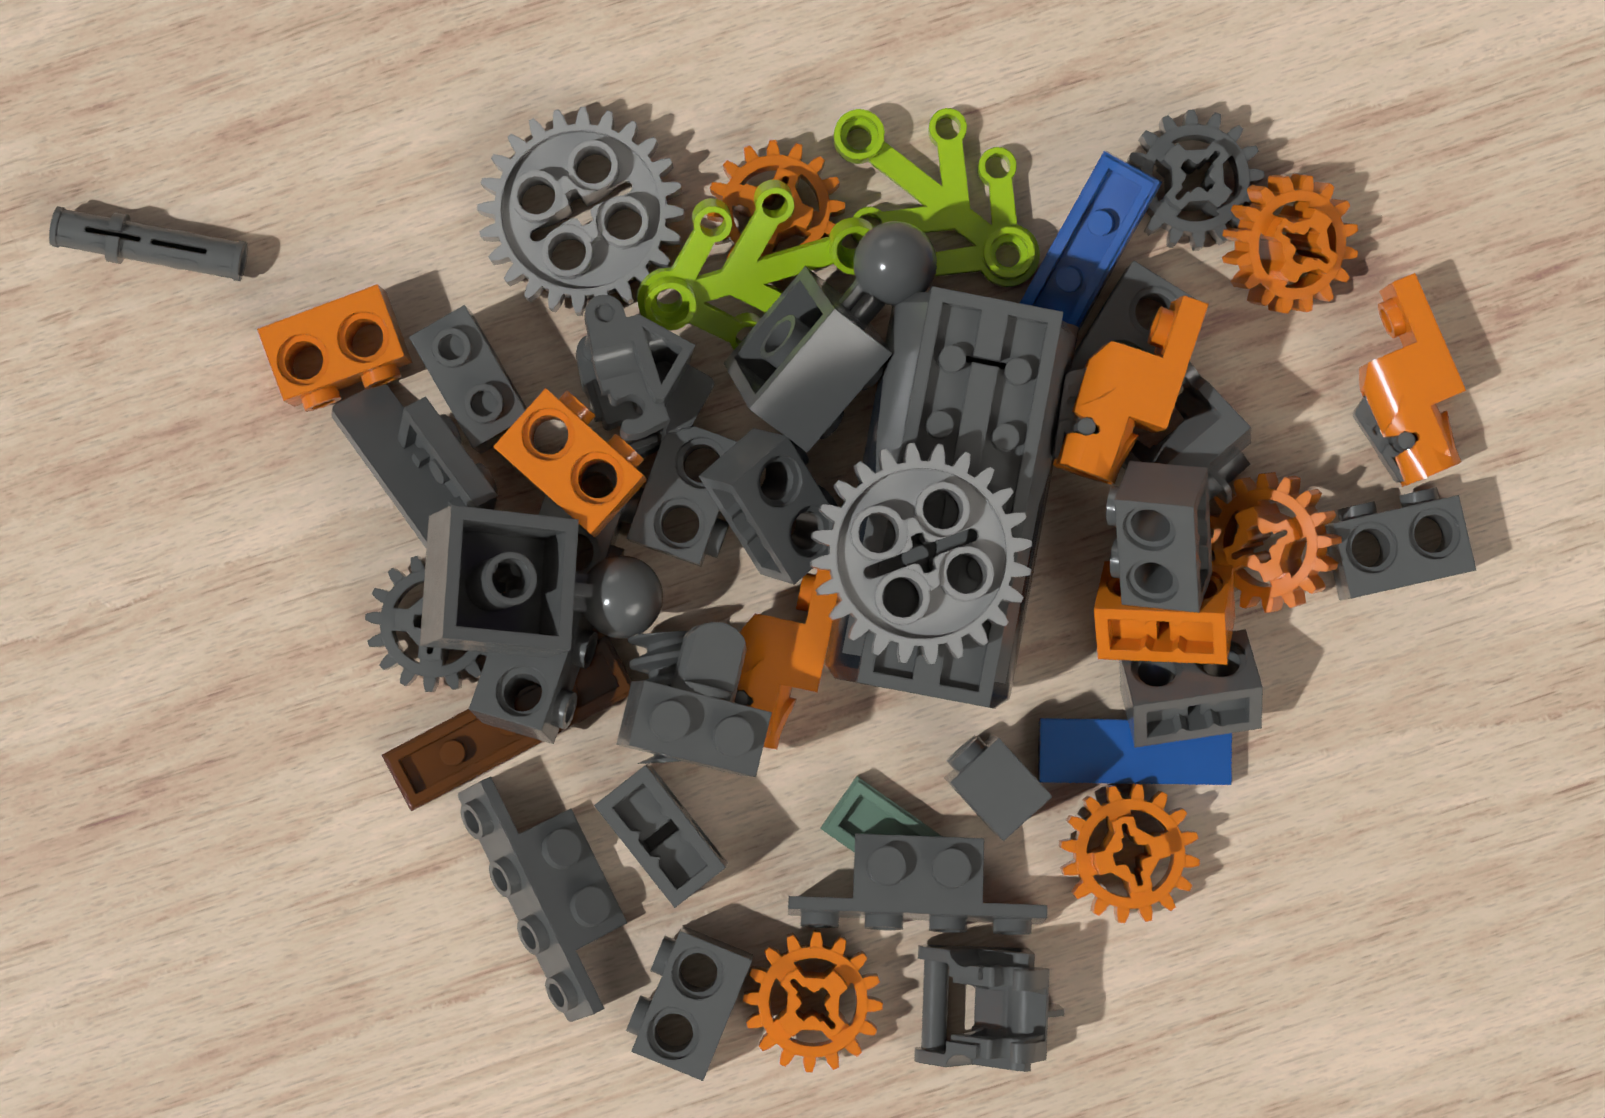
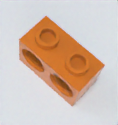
(332, 331)
(562, 473)
(1166, 634)

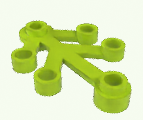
(947, 205)
(744, 272)

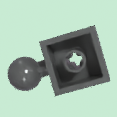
(819, 345)
(542, 586)

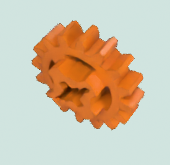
(789, 170)
(1269, 257)
(1283, 561)
(1156, 846)
(792, 1021)

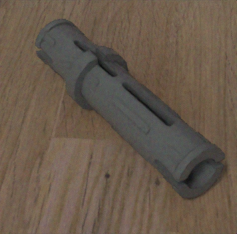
(81, 232)

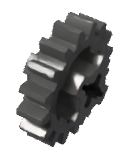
(1214, 196)
(393, 619)

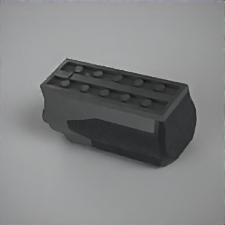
(980, 383)

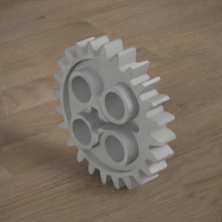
(554, 161)
(941, 611)

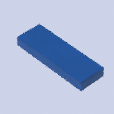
(1092, 239)
(1106, 754)

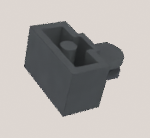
(698, 713)

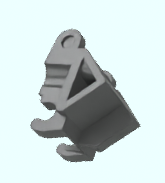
(638, 375)
(1207, 438)
(1008, 1007)

